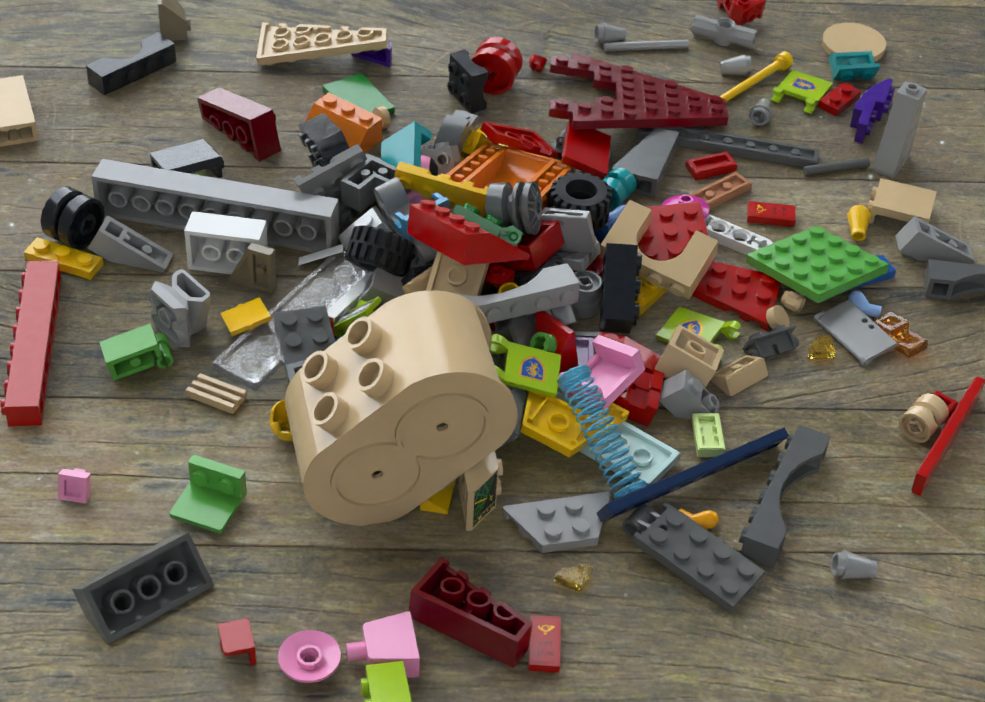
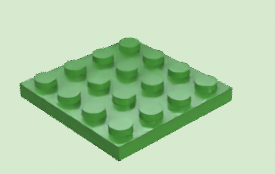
(817, 263)

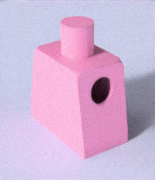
(388, 641)

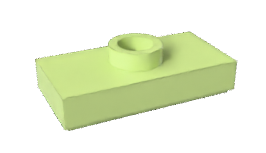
(708, 434)

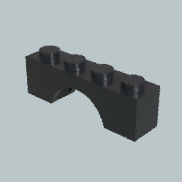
(111, 74)

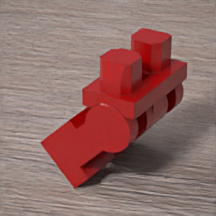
(642, 397)

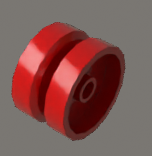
(502, 62)

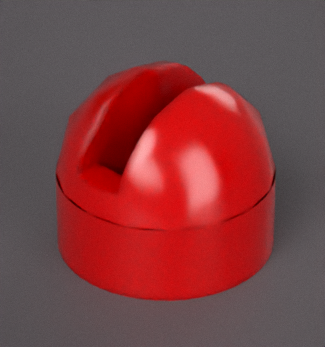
(537, 62)

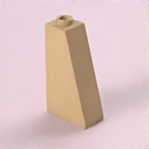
(16, 113)

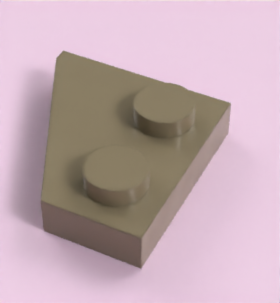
(256, 269)

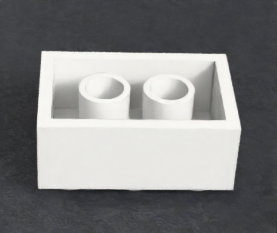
(220, 241)

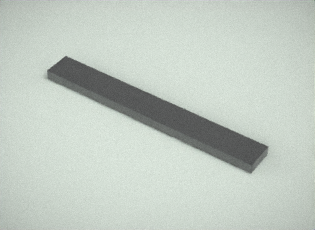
(740, 146)

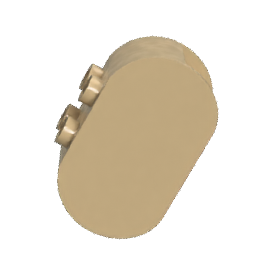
(397, 408)

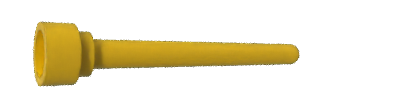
(781, 62)

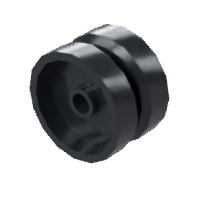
(72, 217)

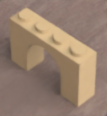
(679, 274)

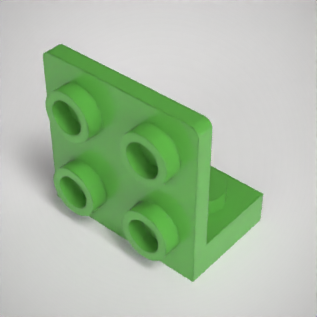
(211, 494)

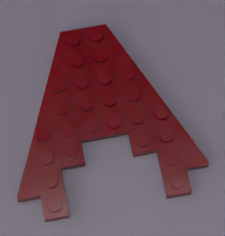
(638, 101)

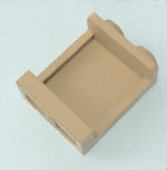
(900, 201)

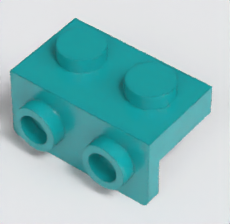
(853, 65)

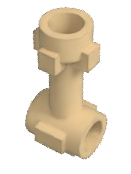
(793, 300)

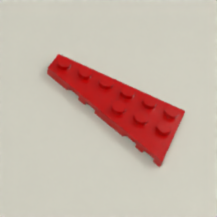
(739, 290)

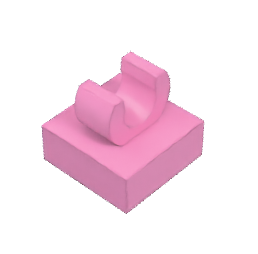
(74, 485)

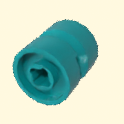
(622, 185)

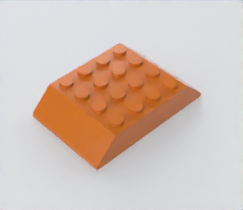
(504, 164)

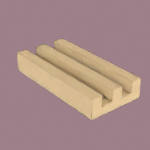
(219, 391)

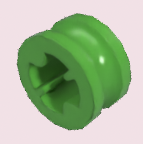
(549, 345)

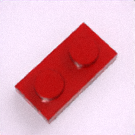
(839, 99)

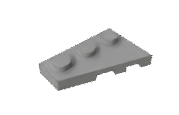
(328, 176)

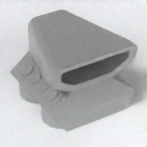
(180, 308)

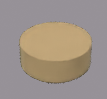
(384, 114)
(777, 316)

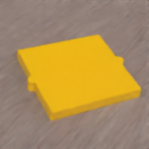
(246, 316)

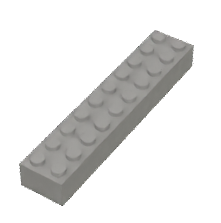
(170, 196)

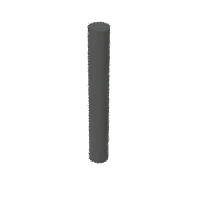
(836, 166)

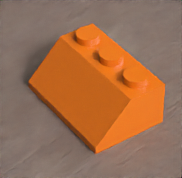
(356, 123)

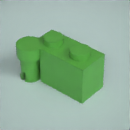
(135, 351)

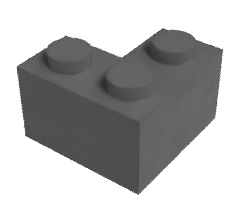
(359, 184)

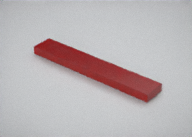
(947, 436)

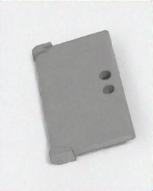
(576, 233)
(862, 339)

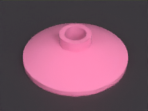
(305, 647)

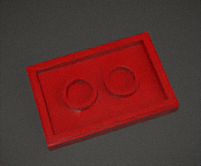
(586, 150)

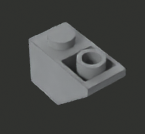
(686, 395)

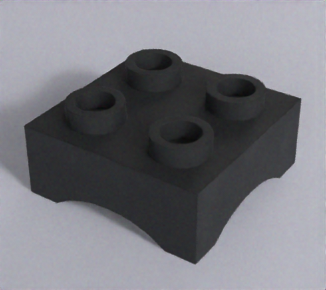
(467, 81)

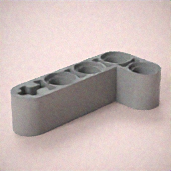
(393, 199)

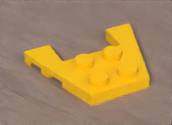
(555, 426)

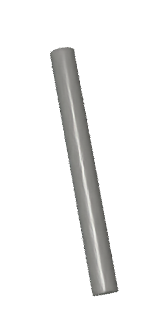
(646, 45)

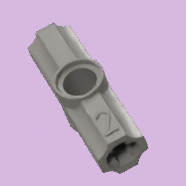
(724, 31)

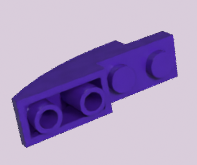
(871, 108)

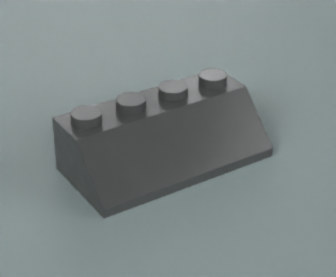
(143, 587)

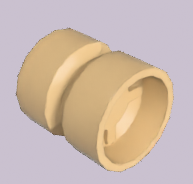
(923, 418)

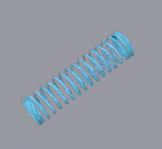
(583, 374)

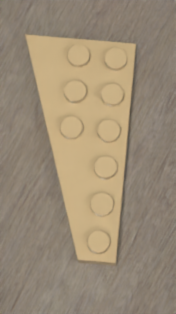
(315, 41)

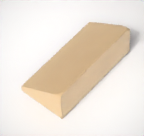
(740, 374)

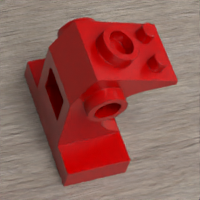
(742, 10)

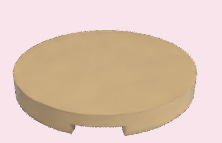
(853, 38)

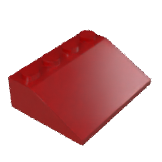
(457, 237)

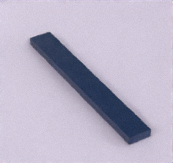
(691, 475)

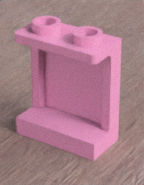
(613, 368)

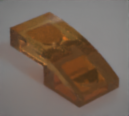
(898, 329)

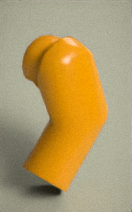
(706, 519)

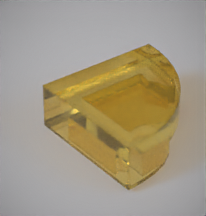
(822, 348)
(574, 577)

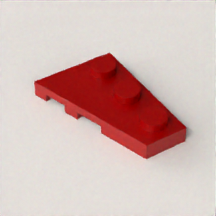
(518, 138)

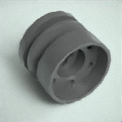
(516, 205)

